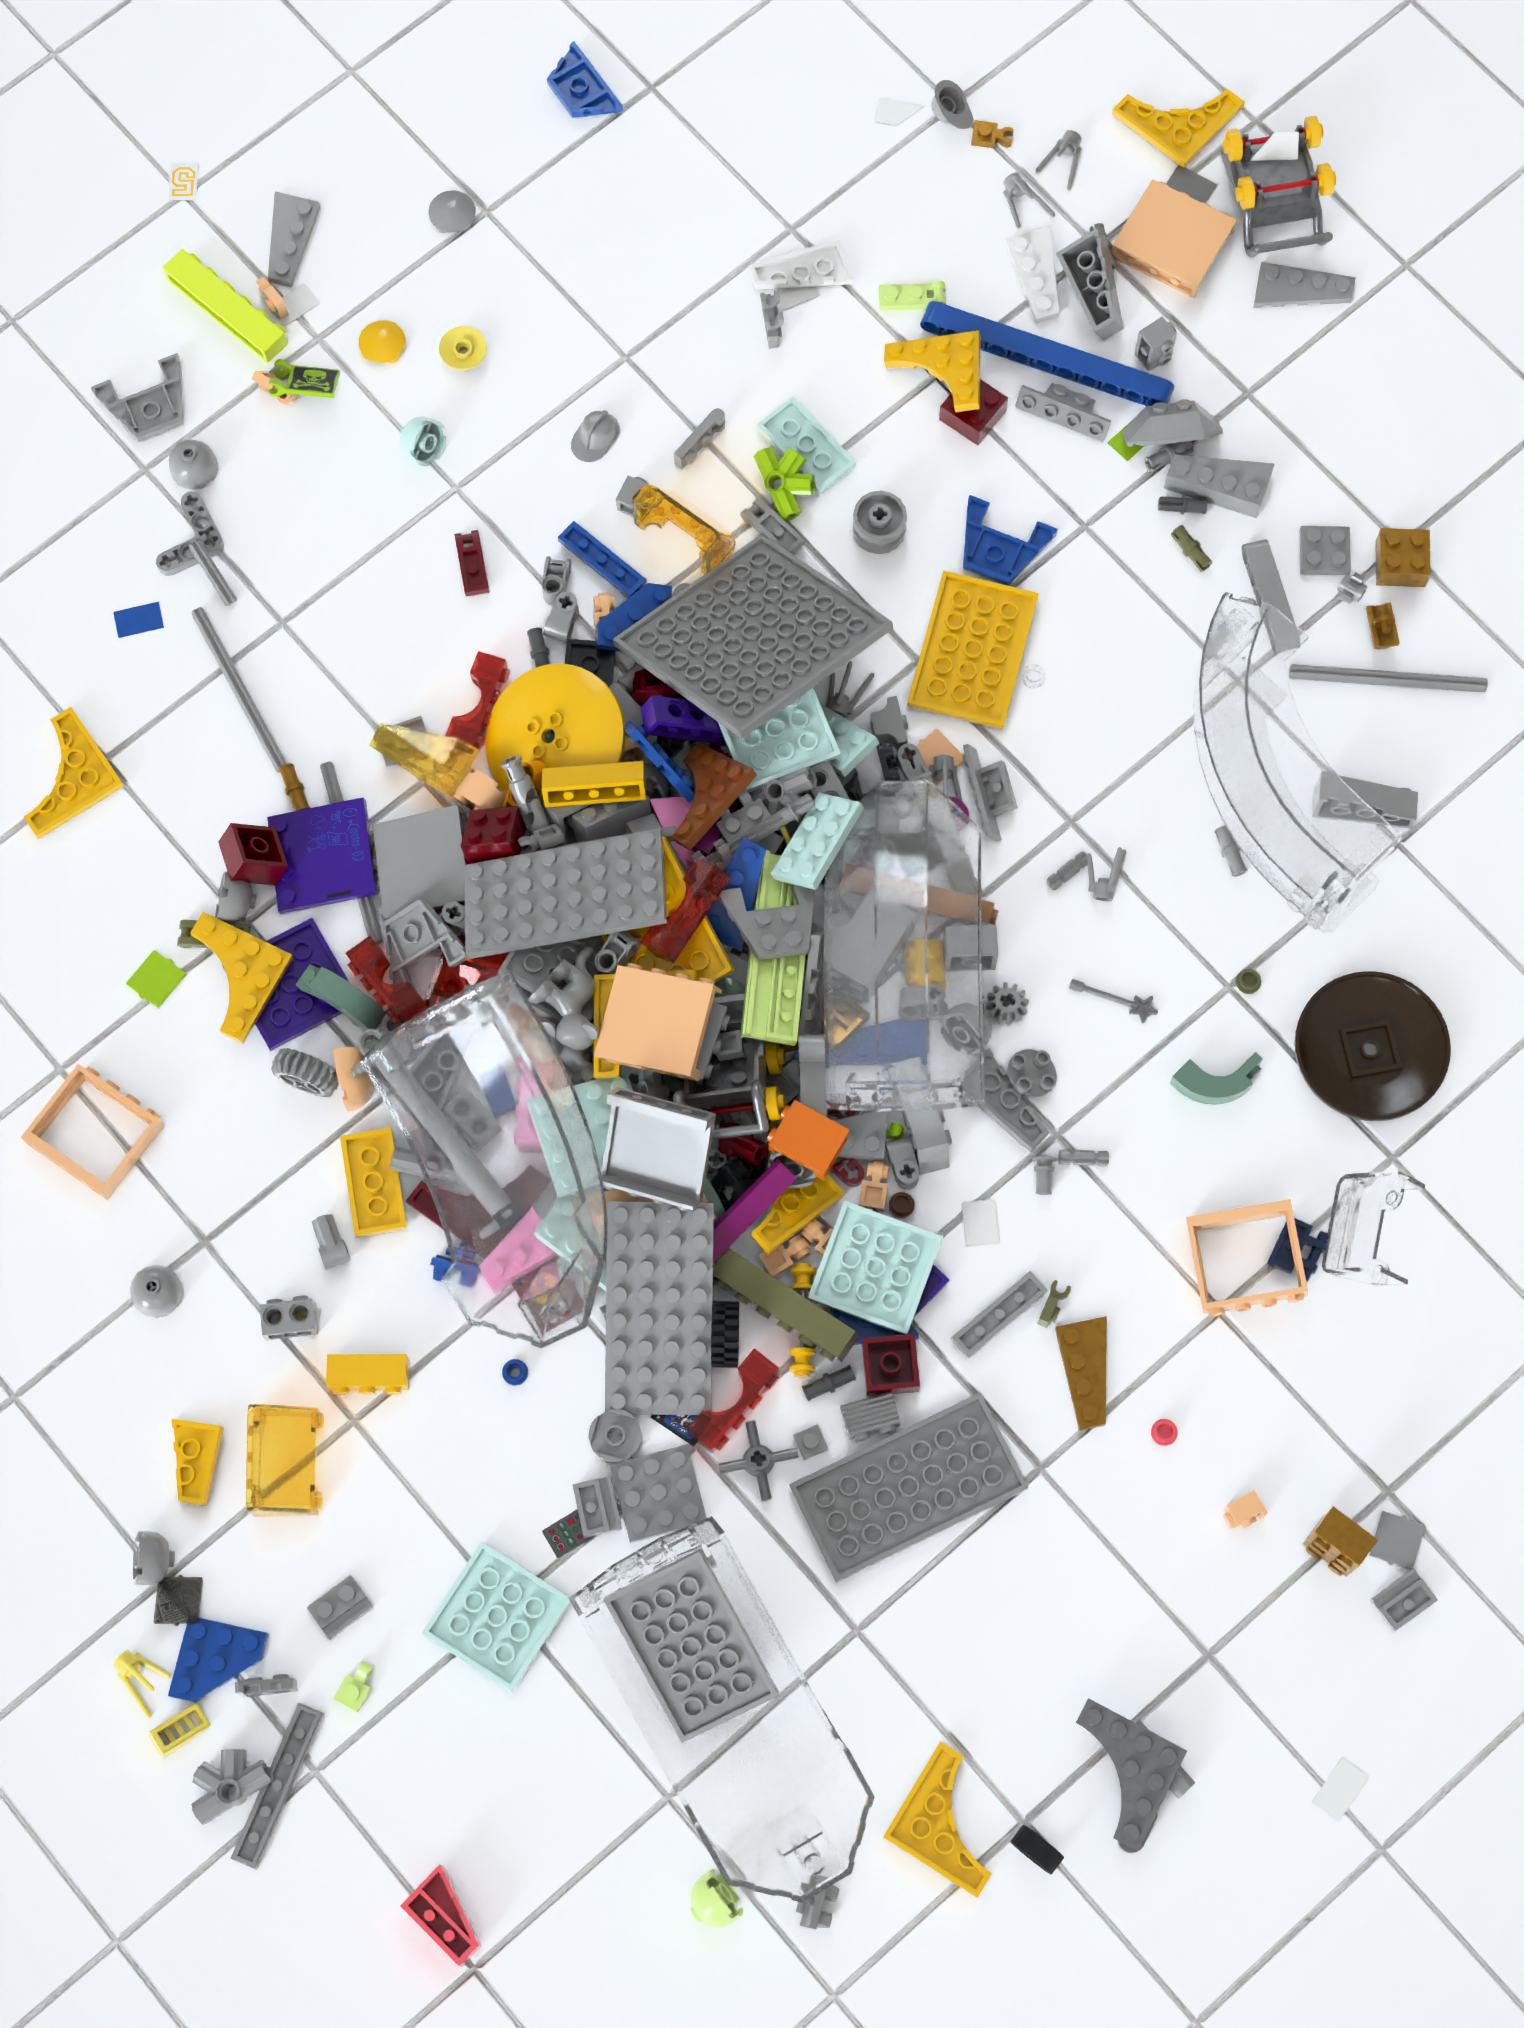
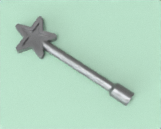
(1139, 1006)

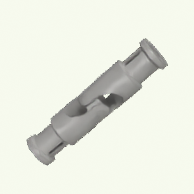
(520, 785)

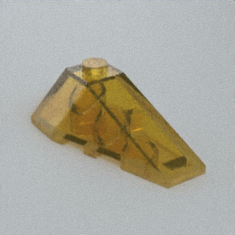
(429, 756)

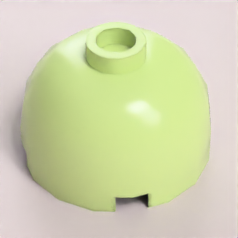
(714, 1901)

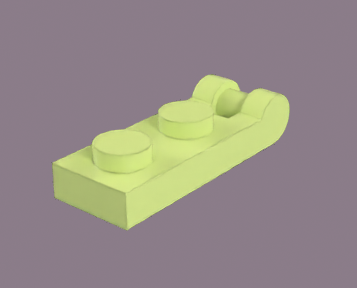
(910, 295)

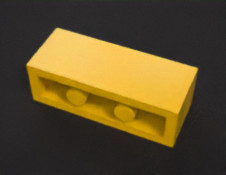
(367, 1373)

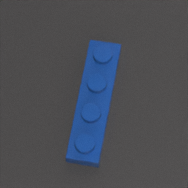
(601, 559)

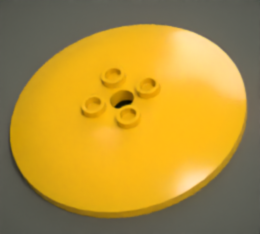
(559, 699)

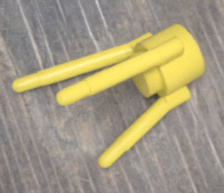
(129, 1666)

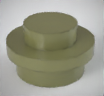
(1248, 981)

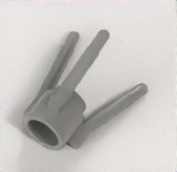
(1067, 145)
(1017, 187)
(840, 702)
(944, 769)
(1105, 887)

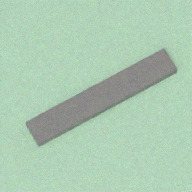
(273, 1796)

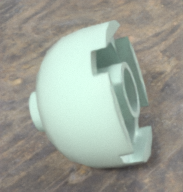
(422, 440)

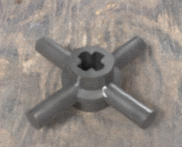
(752, 1468)

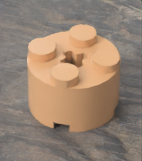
(479, 791)

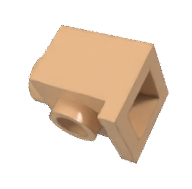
(1244, 1511)

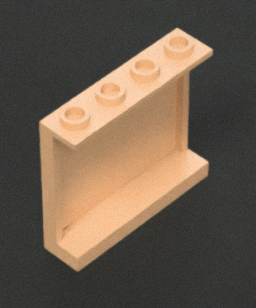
(1172, 237)
(656, 1021)

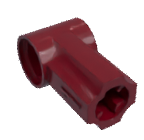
(743, 1146)

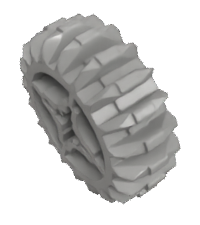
(305, 1072)

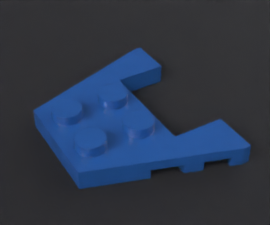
(997, 553)

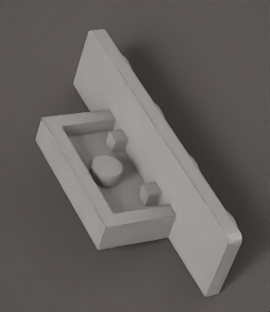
(1064, 408)
(992, 790)

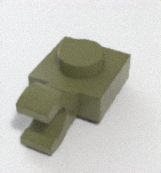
(1050, 1310)

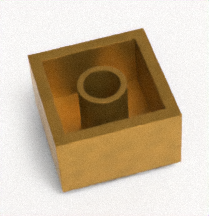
(1402, 557)

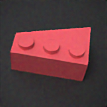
(441, 1915)

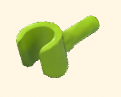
(895, 1131)

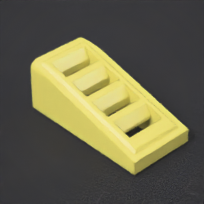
(184, 1738)

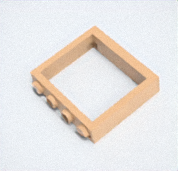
(56, 1105)
(1240, 1216)

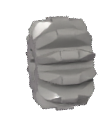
(1000, 997)

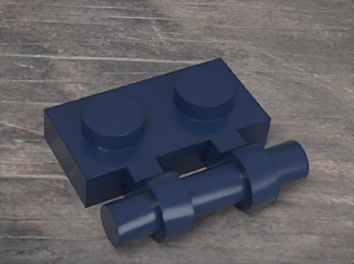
(1282, 1253)

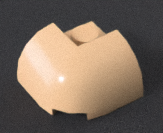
(356, 1089)

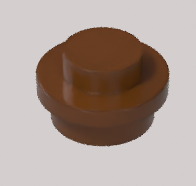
(901, 1205)

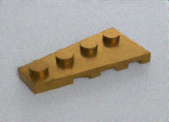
(1084, 1361)

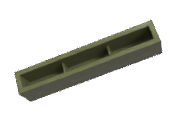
(785, 1305)

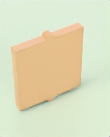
(935, 745)

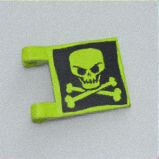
(304, 380)

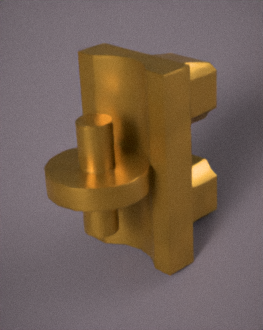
(1382, 626)

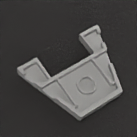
(151, 409)
(773, 930)
(415, 934)

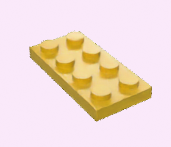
(371, 1185)

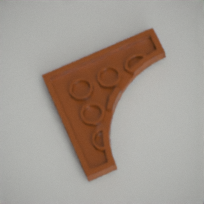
(717, 786)

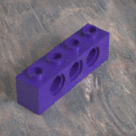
(679, 720)

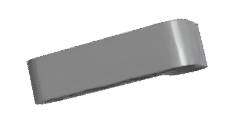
(813, 1072)

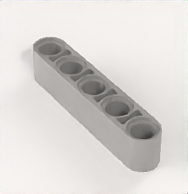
(1265, 576)

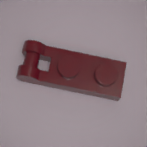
(472, 563)

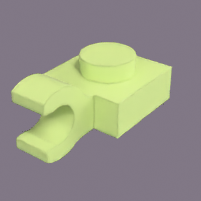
(354, 1690)

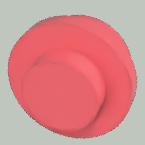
(1164, 1432)

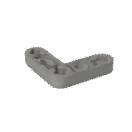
(200, 533)

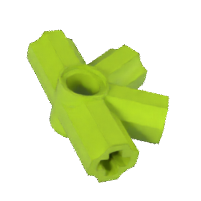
(792, 482)

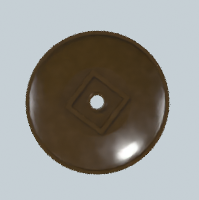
(1377, 1011)

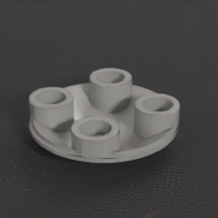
(451, 211)
(1032, 1072)

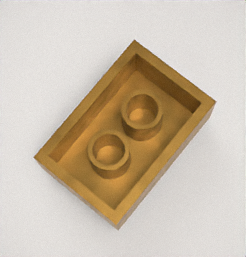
(1339, 1542)

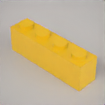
(594, 784)

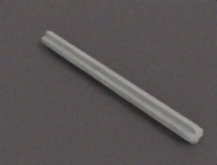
(1388, 678)
(238, 688)
(365, 904)

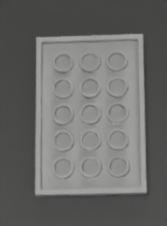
(691, 1645)

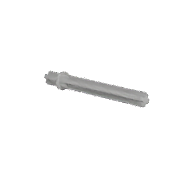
(770, 825)

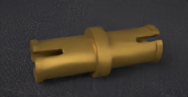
(294, 787)

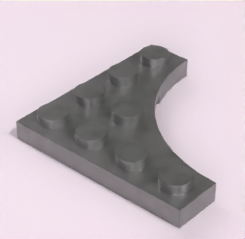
(1143, 1765)

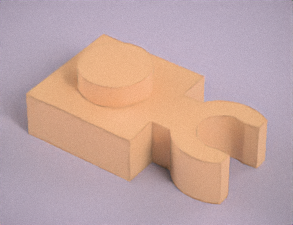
(274, 301)

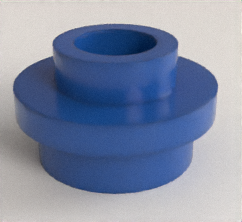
(515, 1364)

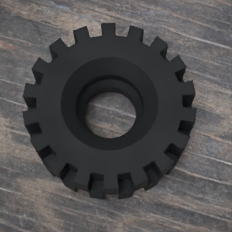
(725, 1334)

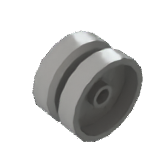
(879, 522)

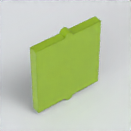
(156, 979)

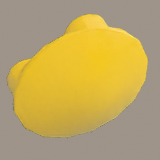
(382, 342)

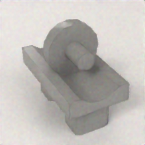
(811, 1909)

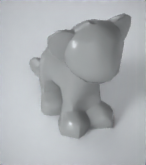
(573, 1029)
(575, 1059)

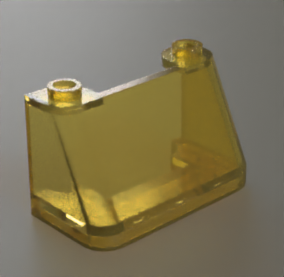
(658, 505)
(282, 1460)

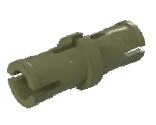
(1191, 548)

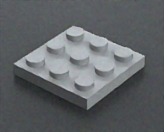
(658, 1493)

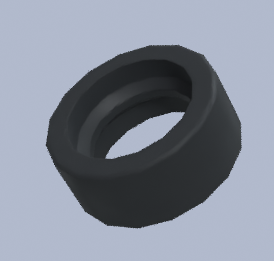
(1037, 1849)

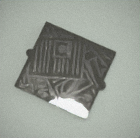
(178, 1600)

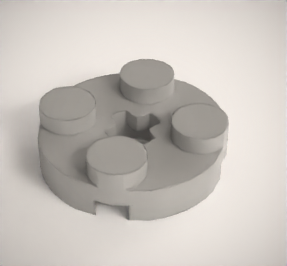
(606, 1424)

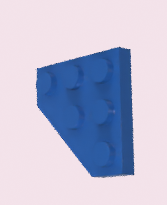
(629, 613)
(661, 760)
(213, 1656)

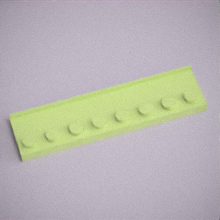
(773, 984)

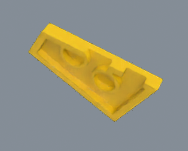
(196, 1457)

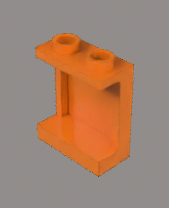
(808, 1138)

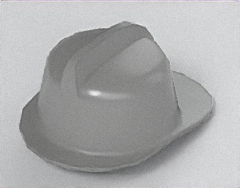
(951, 105)
(594, 436)

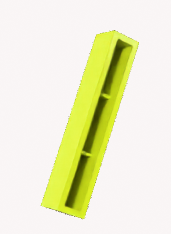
(225, 305)

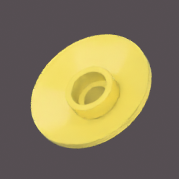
(461, 339)

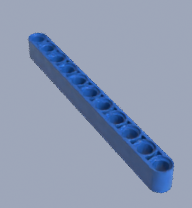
(1050, 356)

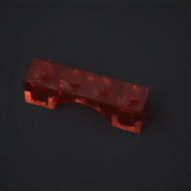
(488, 675)
(703, 886)
(371, 964)
(712, 1428)

